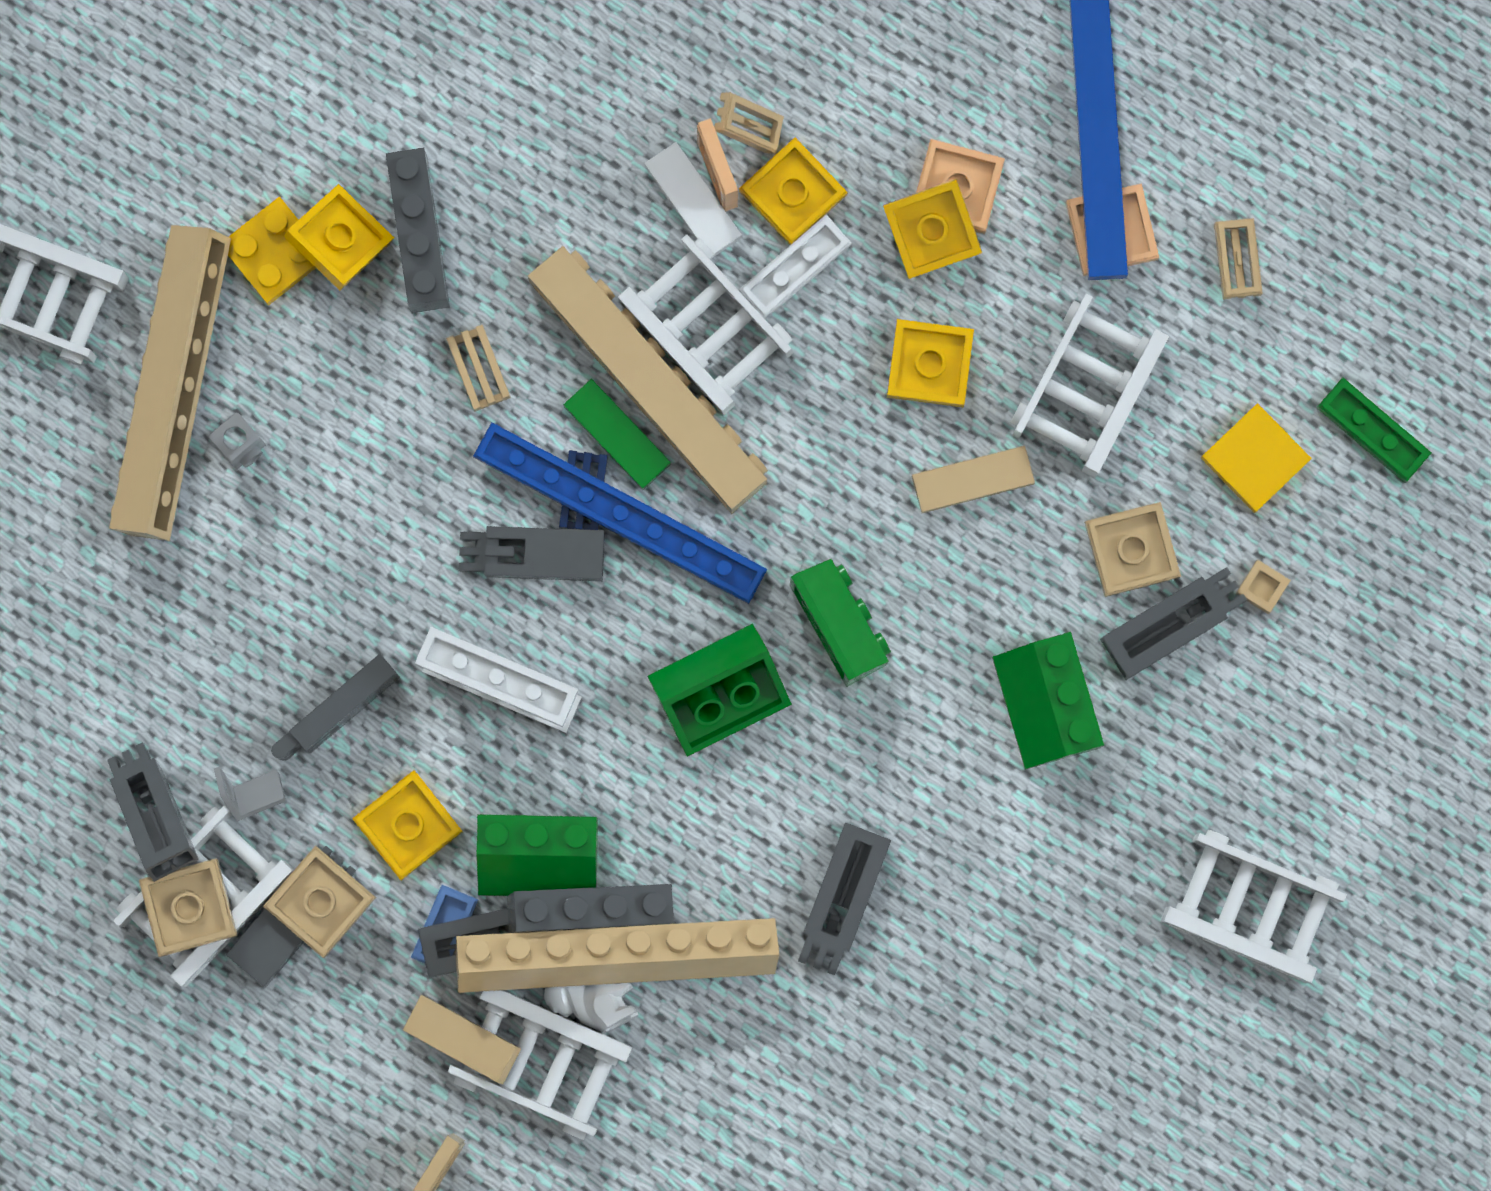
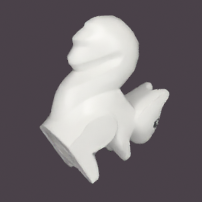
(593, 1005)

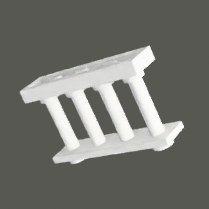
(66, 266)
(695, 360)
(1126, 383)
(498, 679)
(243, 904)
(1222, 930)
(571, 1038)

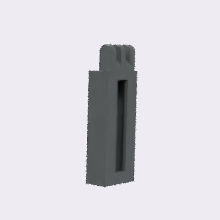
(548, 553)
(1160, 631)
(337, 709)
(160, 831)
(846, 884)
(437, 939)
(269, 943)

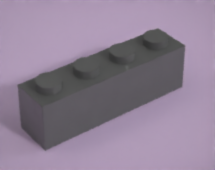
(417, 230)
(590, 908)

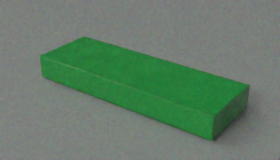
(1374, 430)
(617, 434)

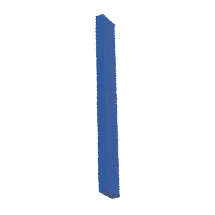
(1098, 140)
(620, 513)

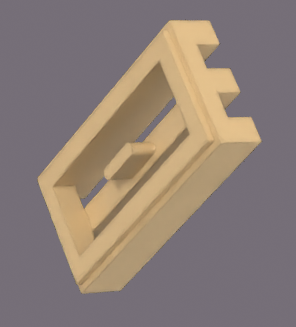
(728, 116)
(1241, 291)
(466, 337)

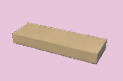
(973, 479)
(462, 1039)

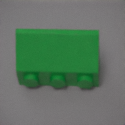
(840, 621)
(720, 689)
(1048, 700)
(535, 853)

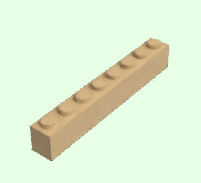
(647, 379)
(170, 382)
(616, 955)

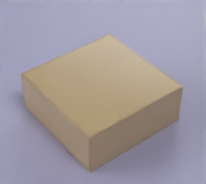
(1263, 586)

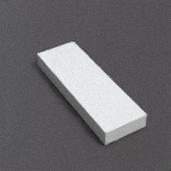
(692, 199)
(795, 267)

